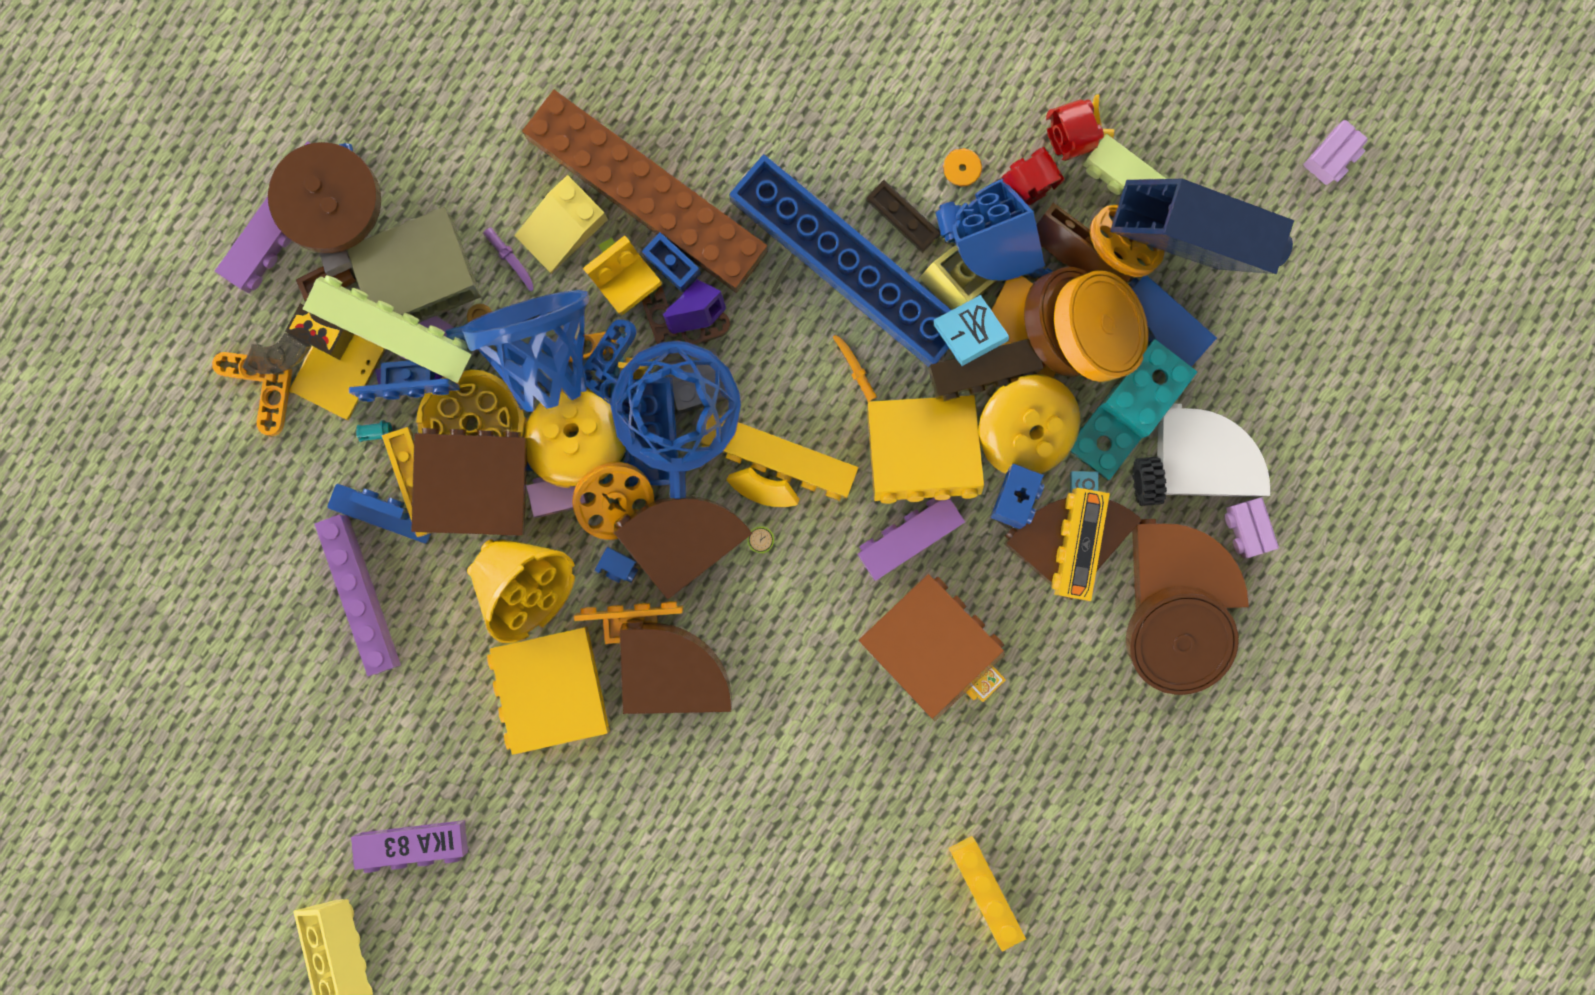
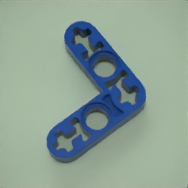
(605, 368)

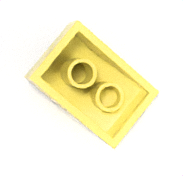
(560, 224)
(953, 281)

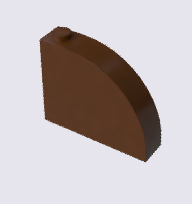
(679, 538)
(1039, 540)
(670, 671)

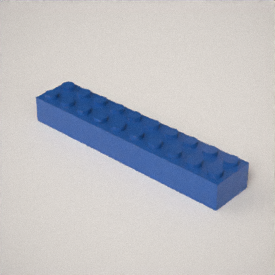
(842, 258)

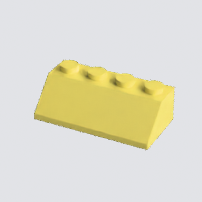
(332, 949)

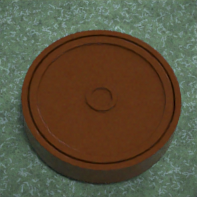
(324, 197)
(1040, 318)
(1182, 640)

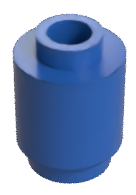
(946, 219)

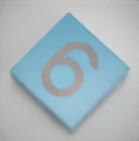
(1084, 480)

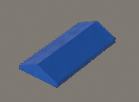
(660, 421)

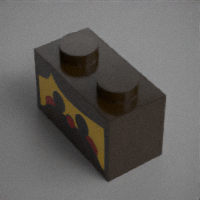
(319, 333)

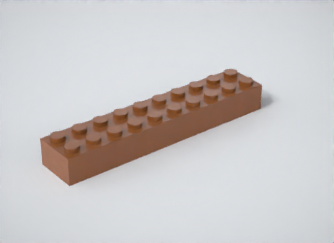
(645, 190)

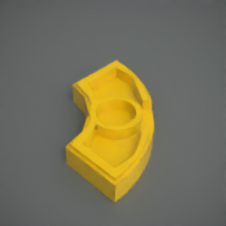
(763, 490)

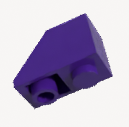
(695, 308)

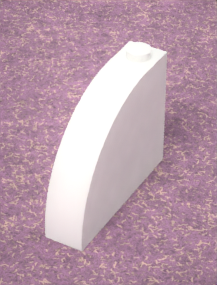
(1209, 456)

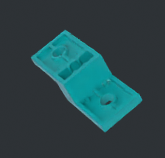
(1132, 410)

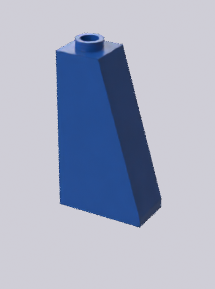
(1171, 322)

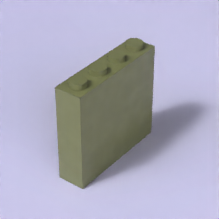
(416, 267)

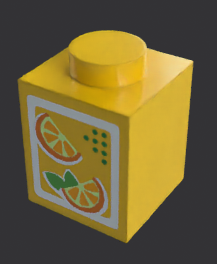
(986, 685)

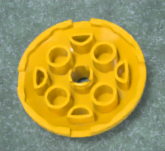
(479, 396)
(1019, 407)
(565, 459)

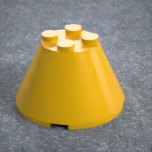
(519, 586)

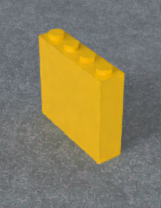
(924, 449)
(548, 691)

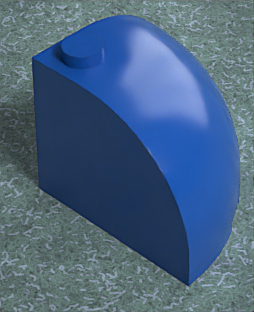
(998, 234)

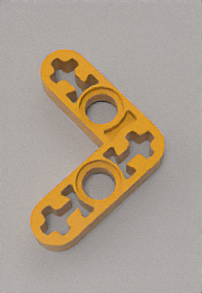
(262, 416)

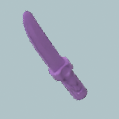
(506, 252)

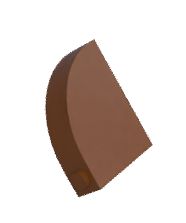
(1184, 556)

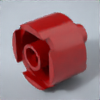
(1074, 129)
(1034, 177)

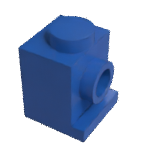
(617, 566)

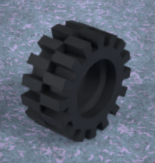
(1149, 481)

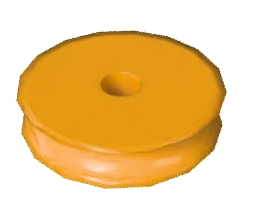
(966, 158)

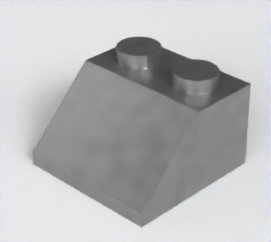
(685, 392)

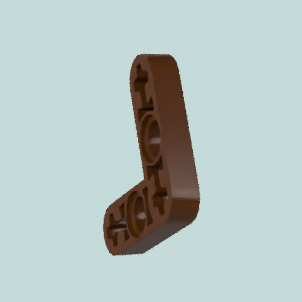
(661, 330)

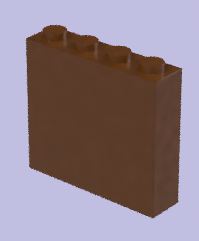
(469, 483)

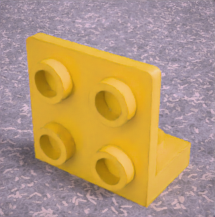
(622, 276)

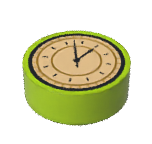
(761, 540)

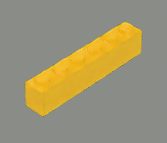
(787, 459)

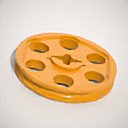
(1127, 248)
(614, 489)

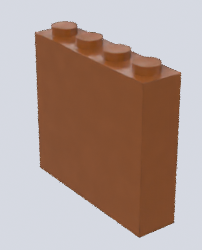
(933, 646)

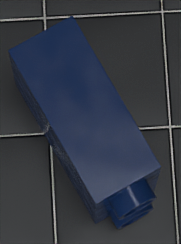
(1203, 225)

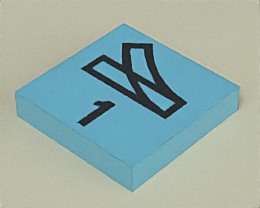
(971, 330)

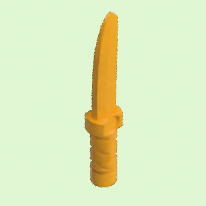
(858, 372)

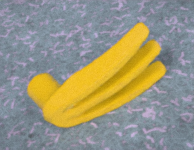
(1110, 132)

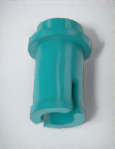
(373, 431)

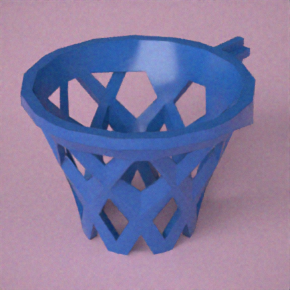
(510, 324)
(697, 455)

